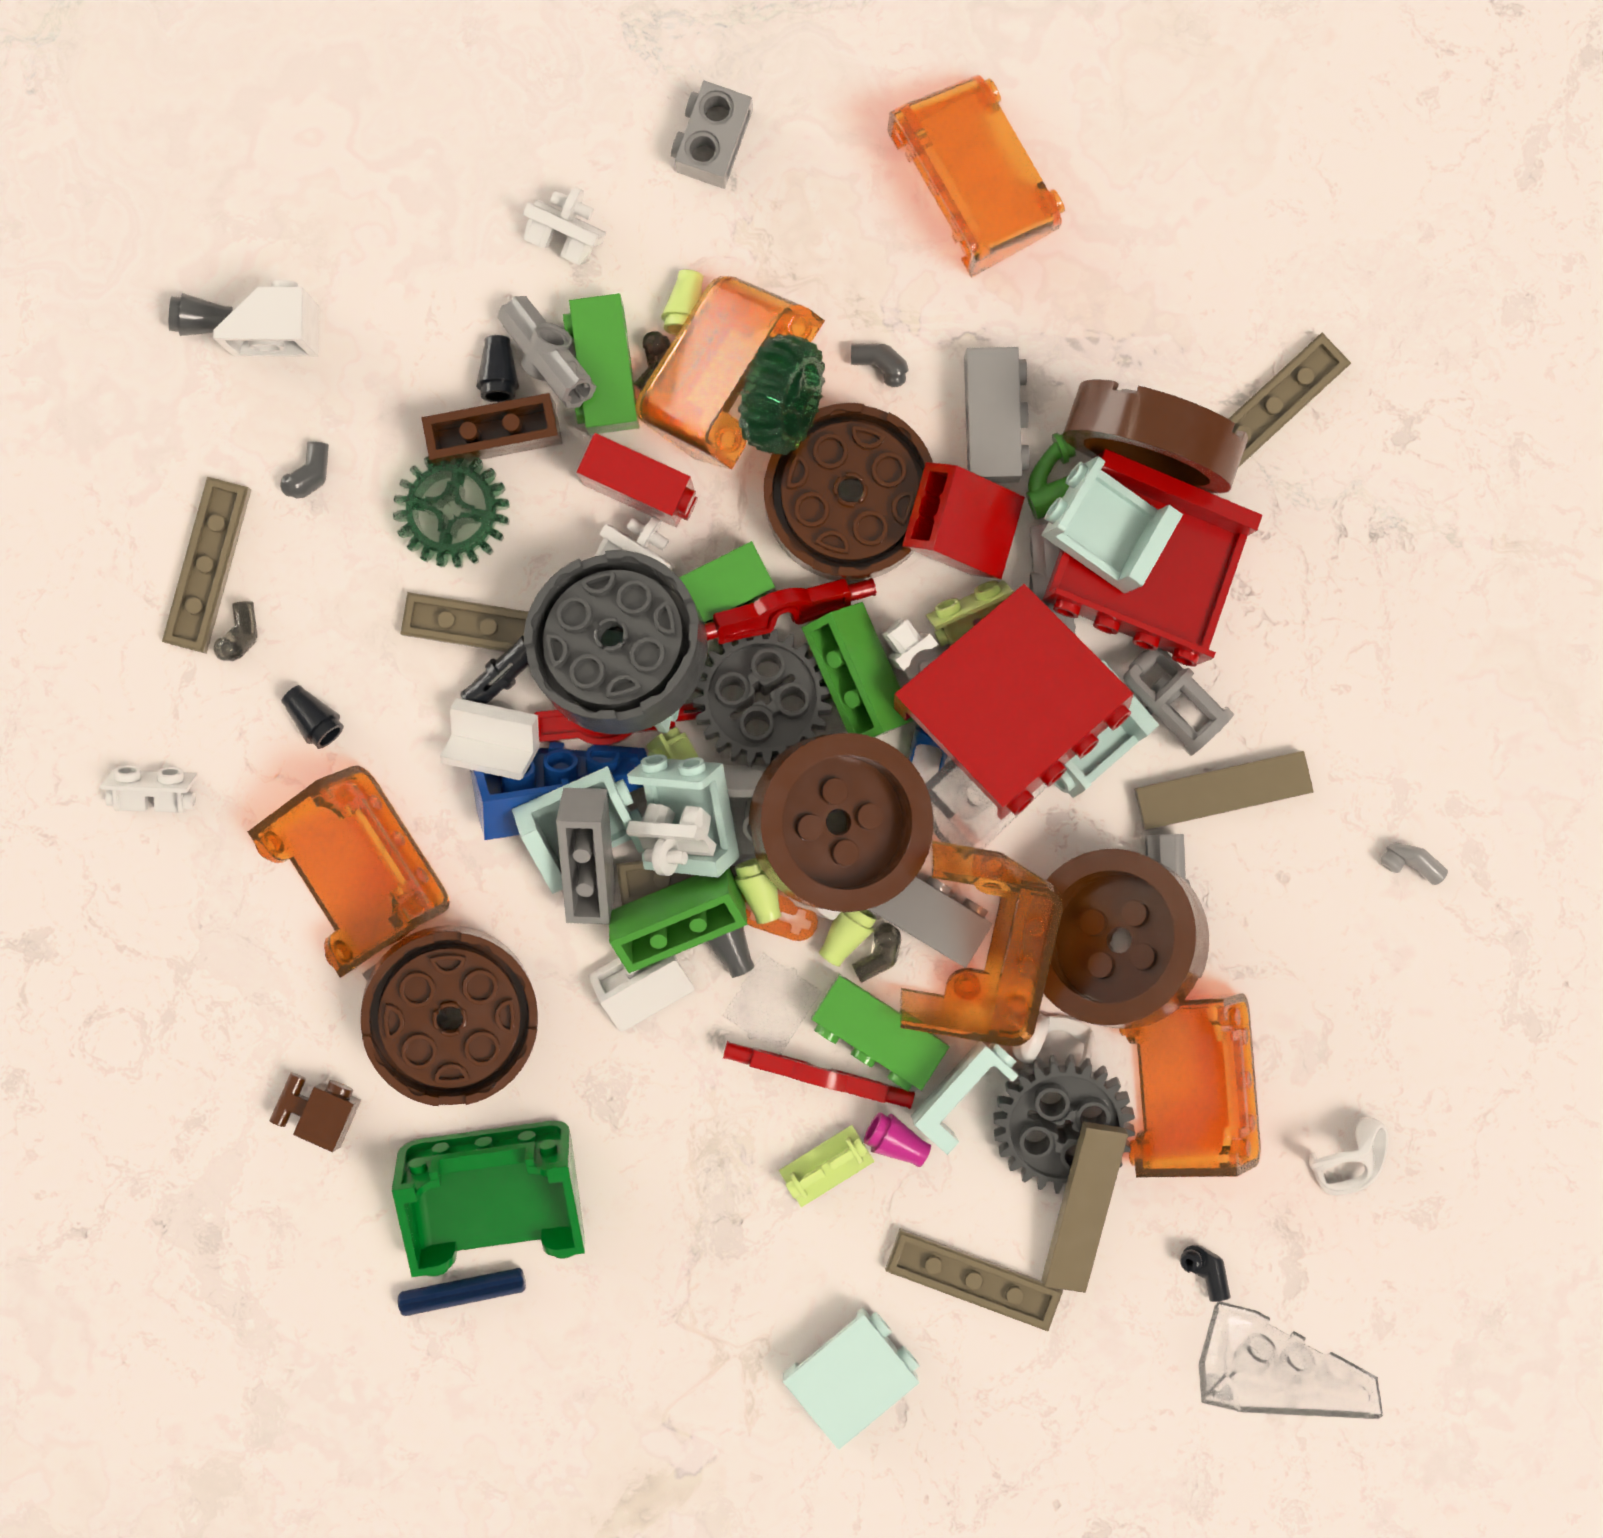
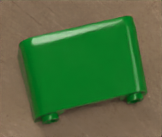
(487, 1193)

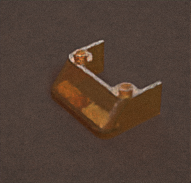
(1006, 996)

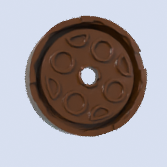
(1156, 432)
(820, 527)
(884, 811)
(1167, 948)
(439, 971)

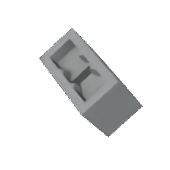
(721, 136)

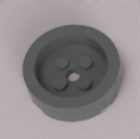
(622, 684)

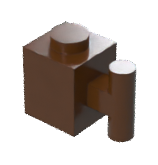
(323, 1115)

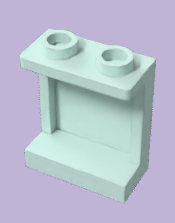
(1109, 526)
(1110, 748)
(695, 784)
(539, 830)
(953, 1089)
(853, 1378)

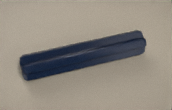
(461, 1292)

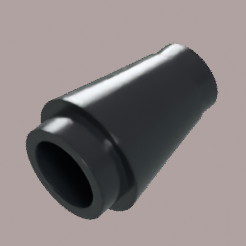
(497, 370)
(312, 717)

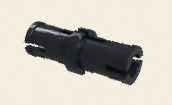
(481, 691)

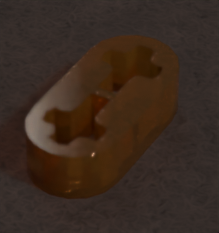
(782, 927)

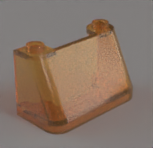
(976, 171)
(707, 366)
(355, 864)
(1197, 1091)

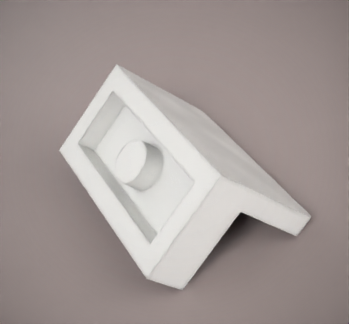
(491, 739)
(639, 994)

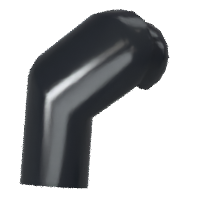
(1210, 1267)

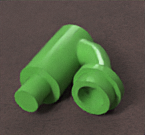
(1043, 494)

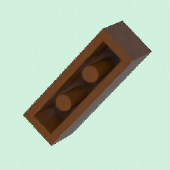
(492, 429)

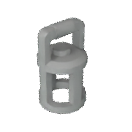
(1167, 690)

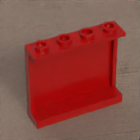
(1189, 581)
(1015, 700)

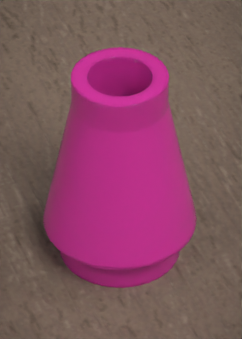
(895, 1140)

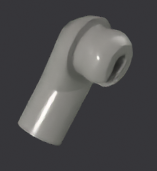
(1416, 857)

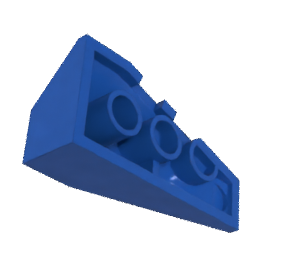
(548, 771)

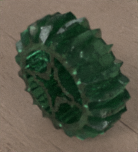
(781, 394)
(449, 528)

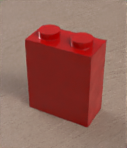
(637, 480)
(963, 520)

